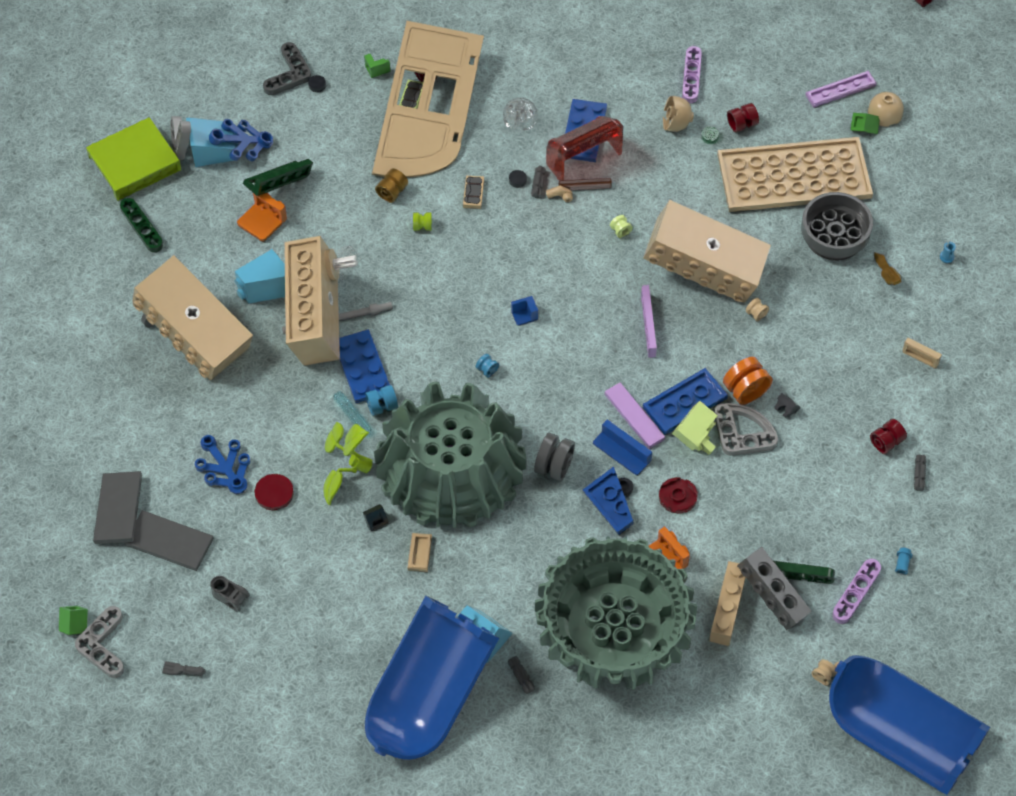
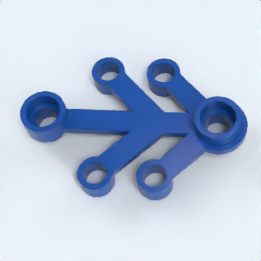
(262, 139)
(225, 466)

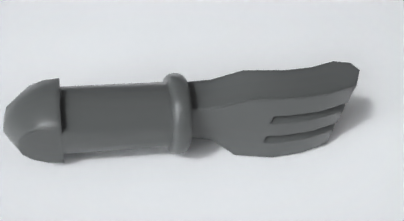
(175, 669)

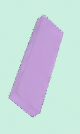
(840, 89)
(648, 321)
(634, 415)

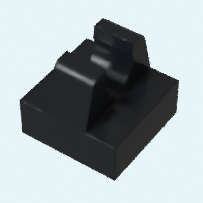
(785, 401)
(375, 517)

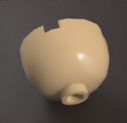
(887, 107)
(678, 112)

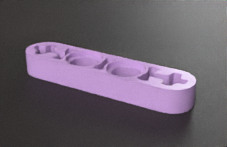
(694, 75)
(856, 591)

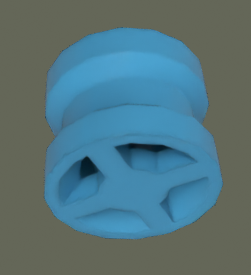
(487, 365)

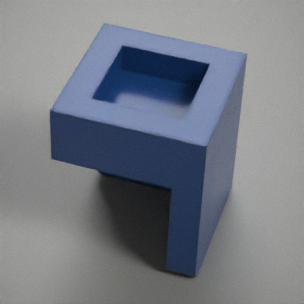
(524, 310)

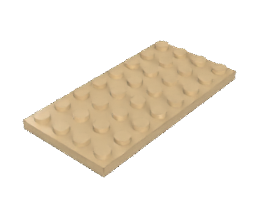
(792, 173)

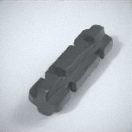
(538, 181)
(920, 472)
(521, 675)

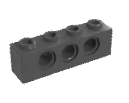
(774, 588)

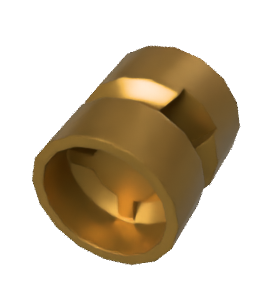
(391, 185)

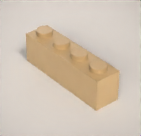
(727, 605)

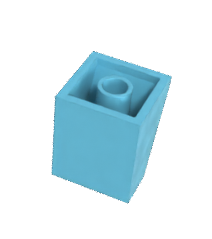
(203, 151)
(261, 278)
(493, 626)

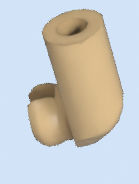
(560, 191)

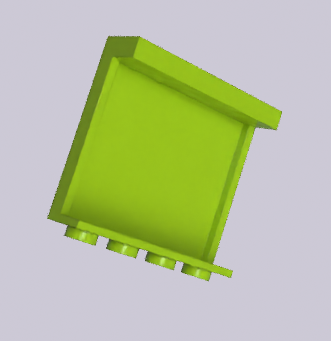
(134, 158)

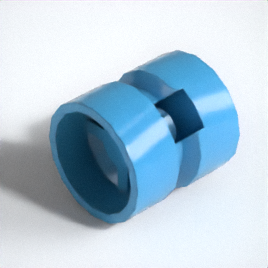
(388, 399)

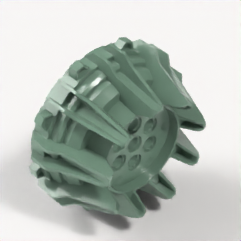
(471, 484)
(624, 576)

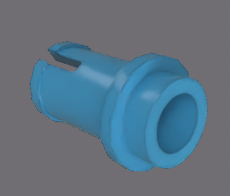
(947, 254)
(904, 556)

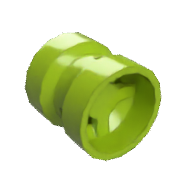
(422, 221)

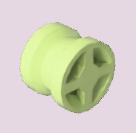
(621, 226)

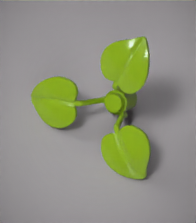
(357, 461)

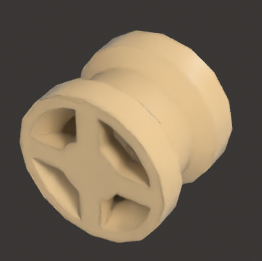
(757, 309)
(824, 672)

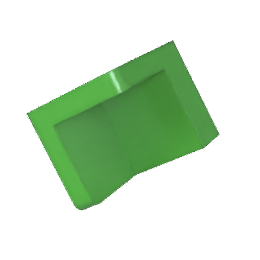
(377, 67)
(865, 123)
(72, 619)

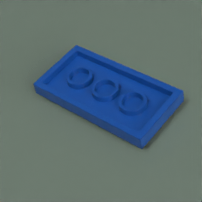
(583, 113)
(361, 364)
(674, 404)

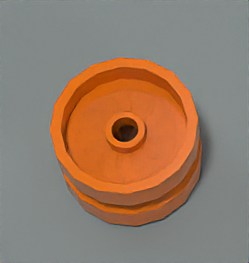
(747, 380)

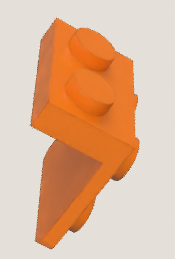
(263, 217)
(671, 548)

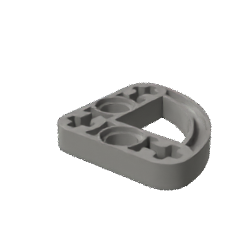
(738, 441)

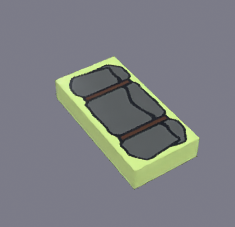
(411, 94)

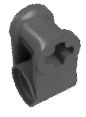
(231, 595)

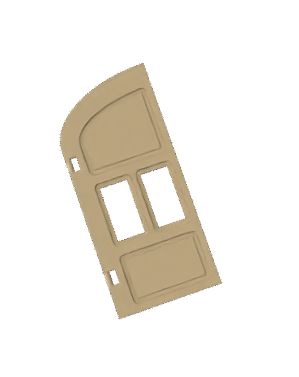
(419, 139)

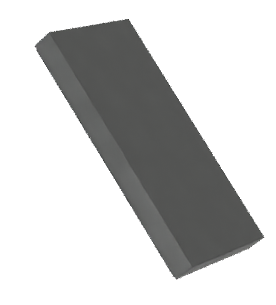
(117, 507)
(170, 540)

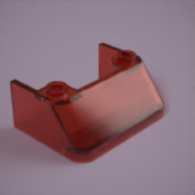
(583, 139)

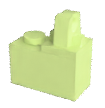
(695, 428)

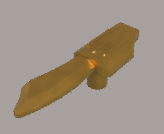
(888, 273)

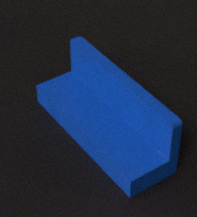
(623, 448)

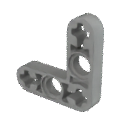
(180, 136)
(95, 640)

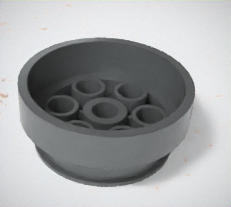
(841, 209)

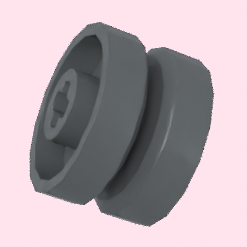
(554, 456)

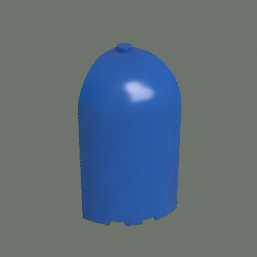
(427, 681)
(904, 721)

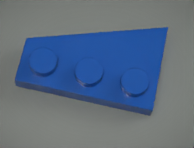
(610, 501)

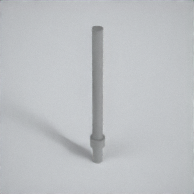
(373, 309)

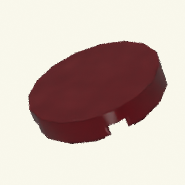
(274, 491)
(675, 500)

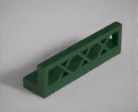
(278, 177)

